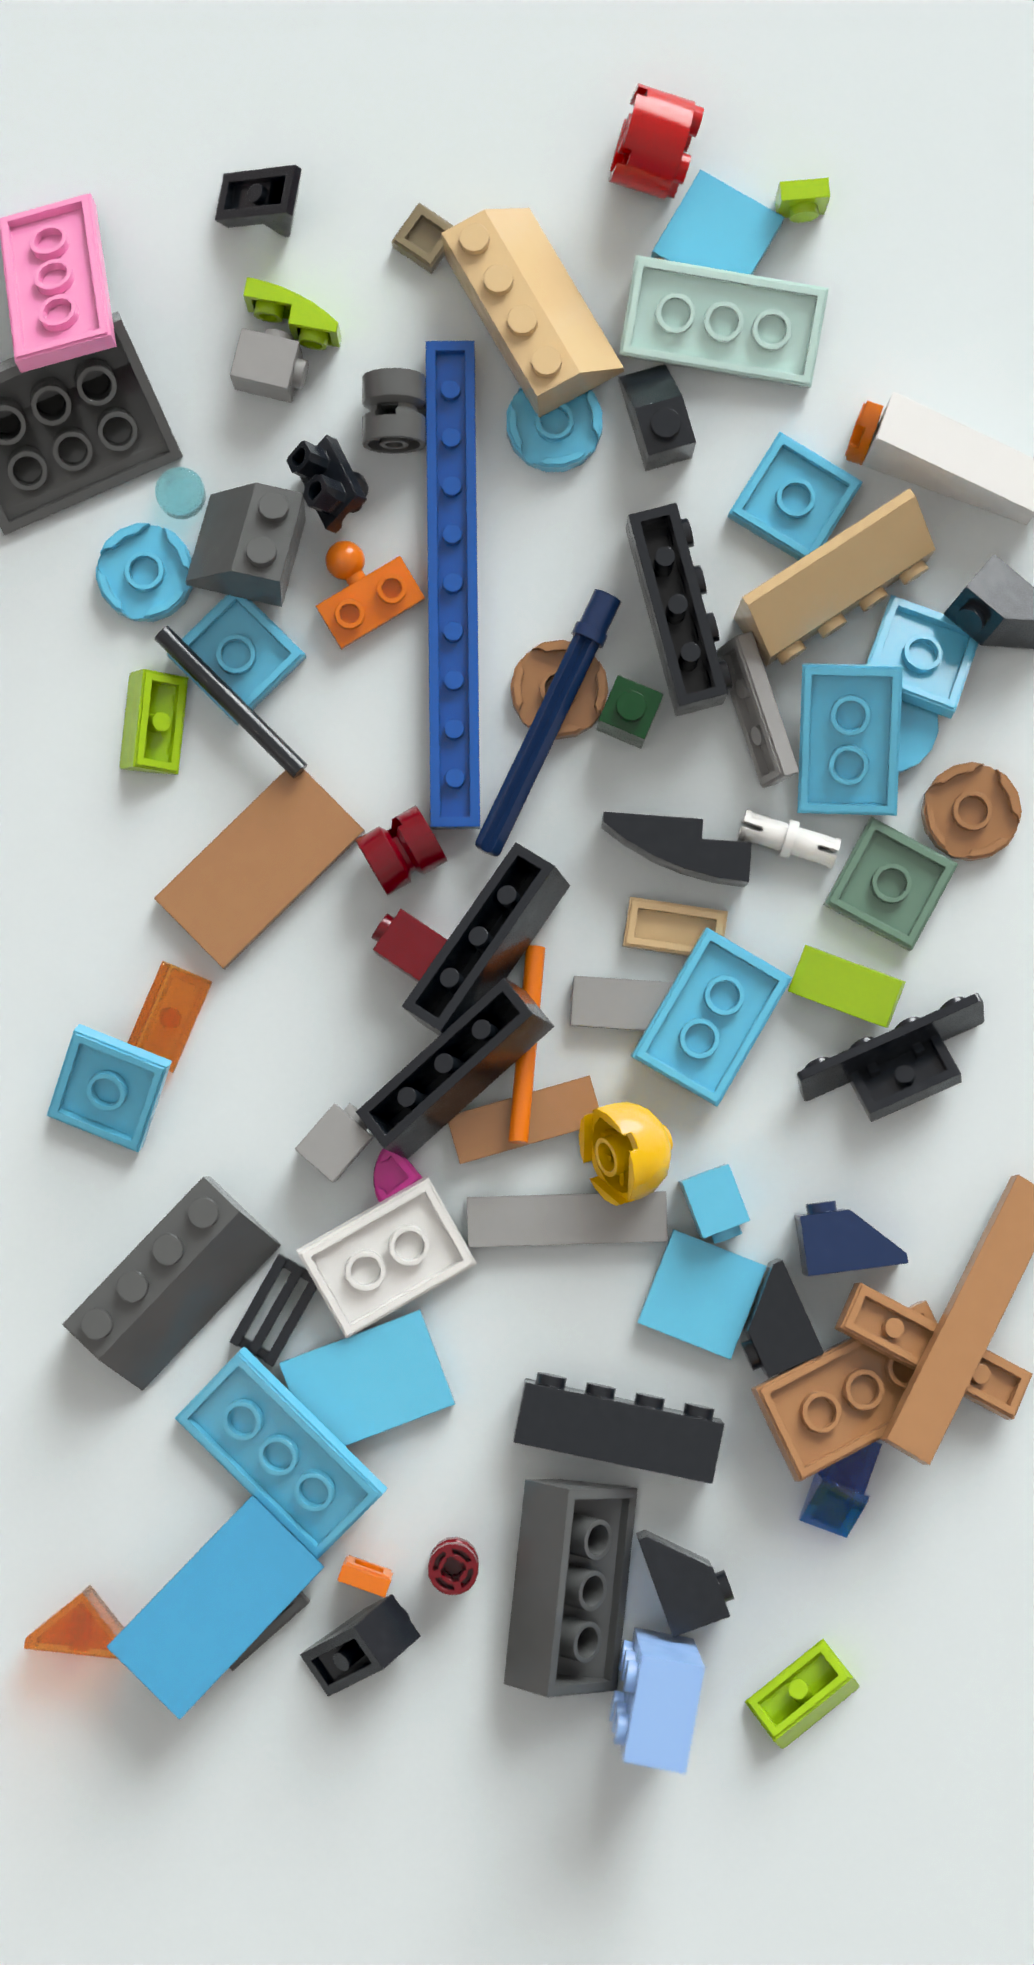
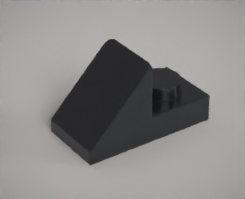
(260, 197)

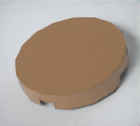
(534, 676)
(971, 811)

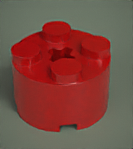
(653, 142)

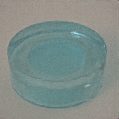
(180, 493)

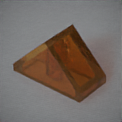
(78, 1628)

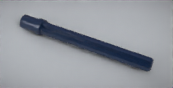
(587, 637)

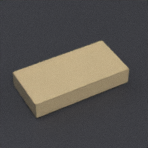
(669, 926)

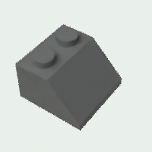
(249, 542)

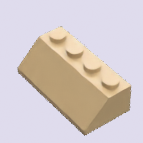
(530, 306)
(836, 579)

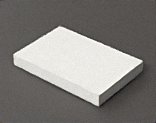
(386, 1256)

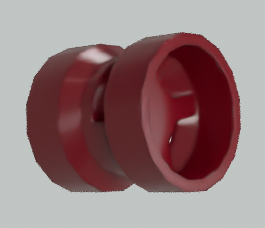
(452, 1556)

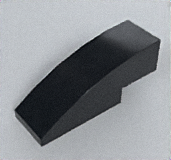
(680, 847)

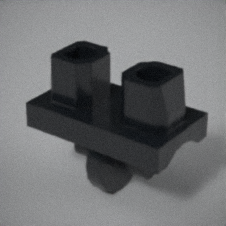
(328, 481)

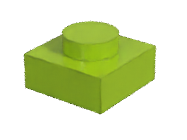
(802, 199)

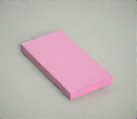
(56, 283)

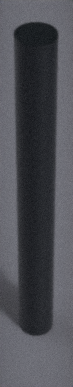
(230, 701)

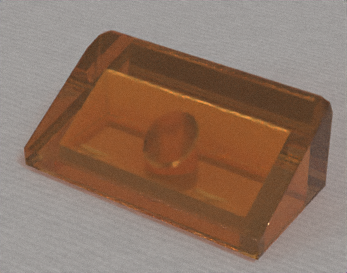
(170, 1012)

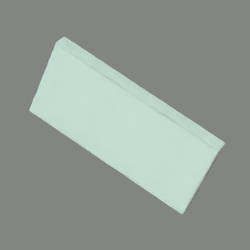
(723, 321)

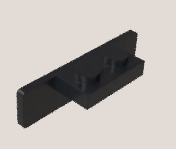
(897, 1065)

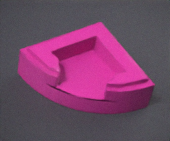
(392, 1174)

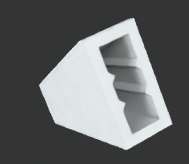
(952, 459)

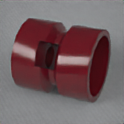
(401, 850)

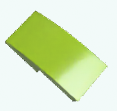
(306, 322)
(846, 986)

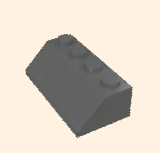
(172, 1283)
(570, 1587)

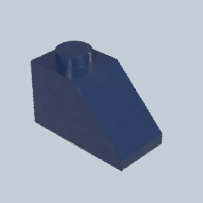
(841, 1242)

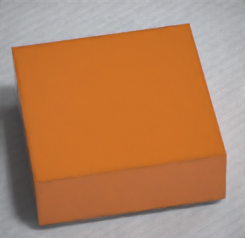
(365, 1575)

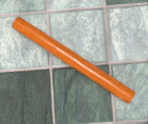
(525, 1064)

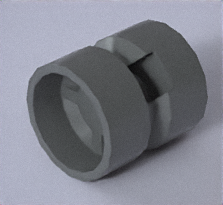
(393, 403)

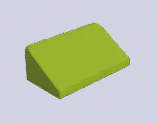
(153, 722)
(802, 1694)

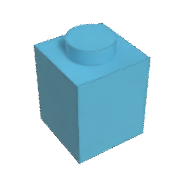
(715, 1203)

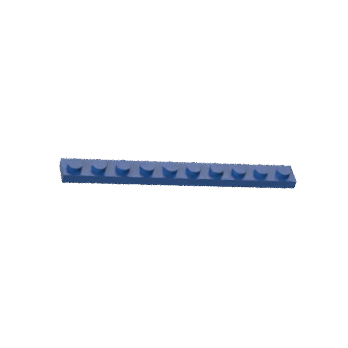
(452, 585)

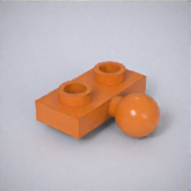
(369, 598)

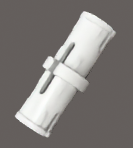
(789, 839)

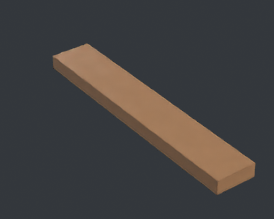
(966, 1326)

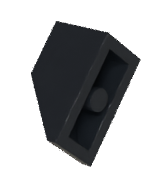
(658, 417)
(996, 607)
(778, 1325)
(685, 1584)
(361, 1645)

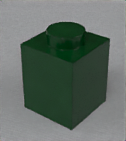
(629, 711)

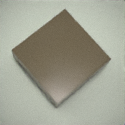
(422, 238)

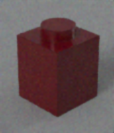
(407, 943)

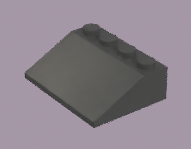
(77, 431)

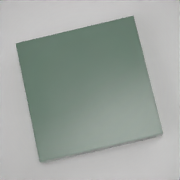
(890, 884)

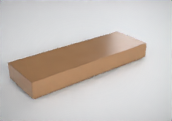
(553, 1113)

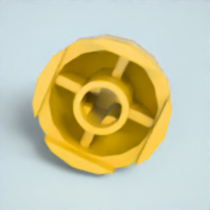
(626, 1150)

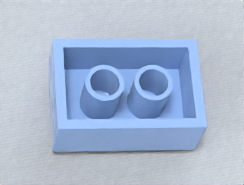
(658, 1701)

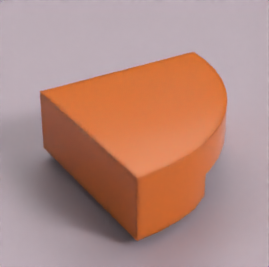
(863, 432)

